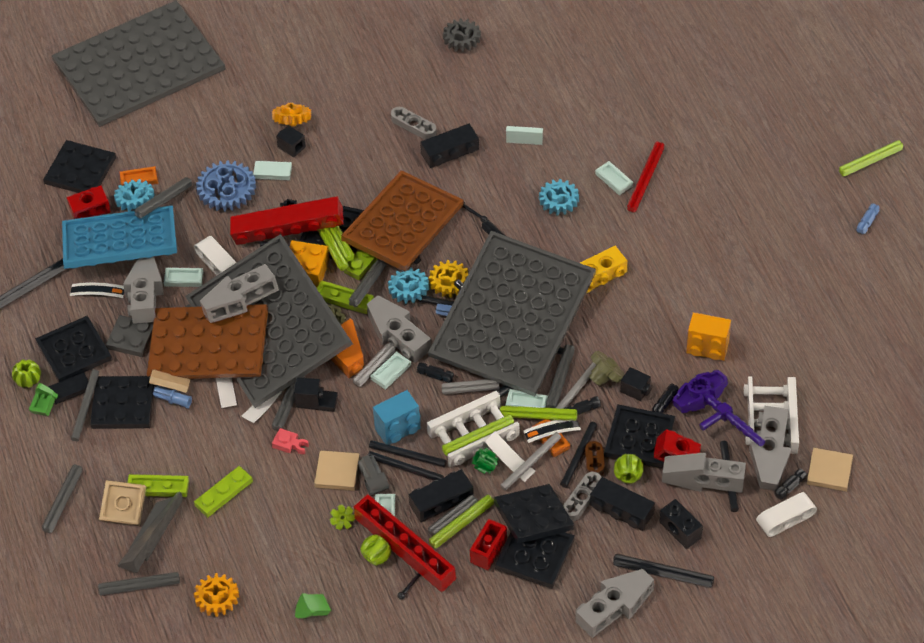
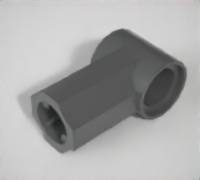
(373, 478)

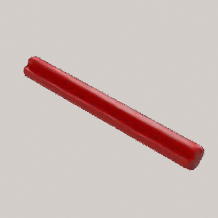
(645, 177)

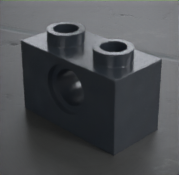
(681, 523)

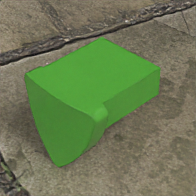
(43, 400)
(311, 605)

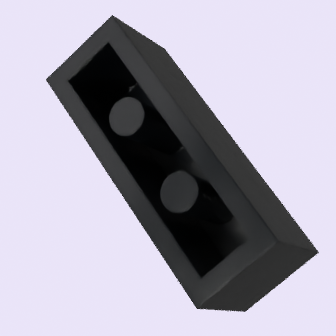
(449, 145)
(440, 495)
(622, 503)

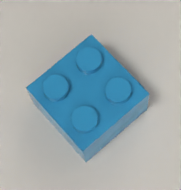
(397, 417)

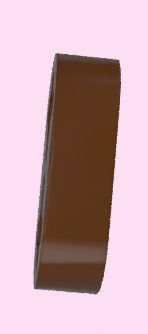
(590, 459)

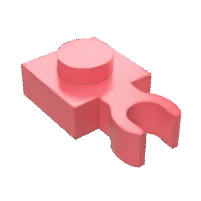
(289, 440)

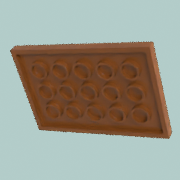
(402, 220)
(196, 349)

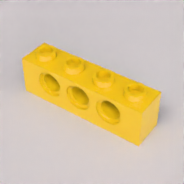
(608, 266)

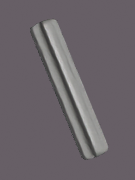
(374, 364)
(469, 386)

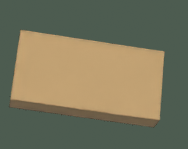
(169, 381)

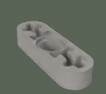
(409, 116)
(582, 487)

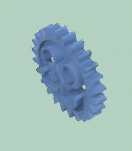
(230, 192)

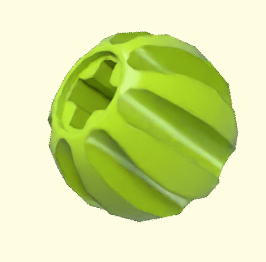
(26, 373)
(628, 468)
(375, 549)

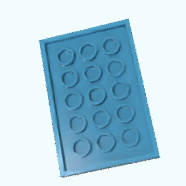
(118, 237)

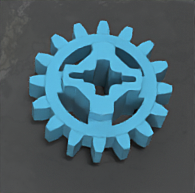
(133, 194)
(559, 197)
(408, 285)

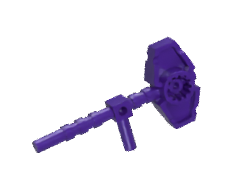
(705, 391)

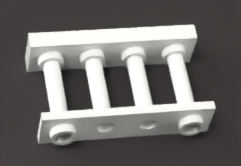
(789, 391)
(467, 413)

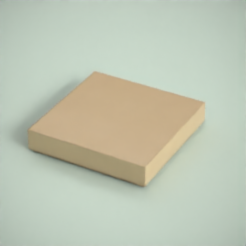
(829, 469)
(337, 470)
(122, 503)

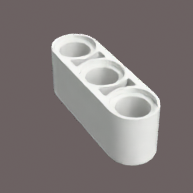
(213, 255)
(786, 514)

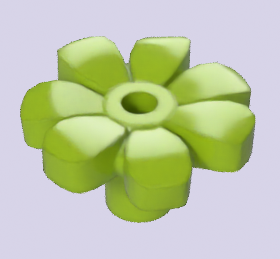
(342, 517)

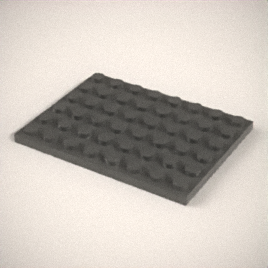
(138, 63)
(512, 313)
(299, 322)

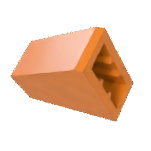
(351, 359)

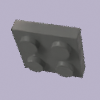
(130, 337)

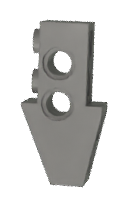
(141, 290)
(233, 295)
(394, 326)
(770, 464)
(698, 471)
(630, 592)

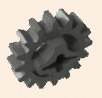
(461, 35)

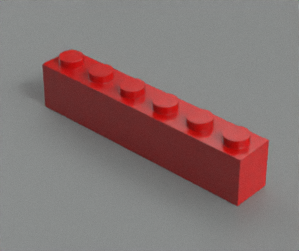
(286, 220)
(405, 543)

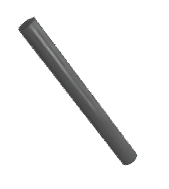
(85, 405)

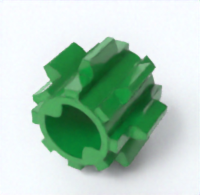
(485, 460)

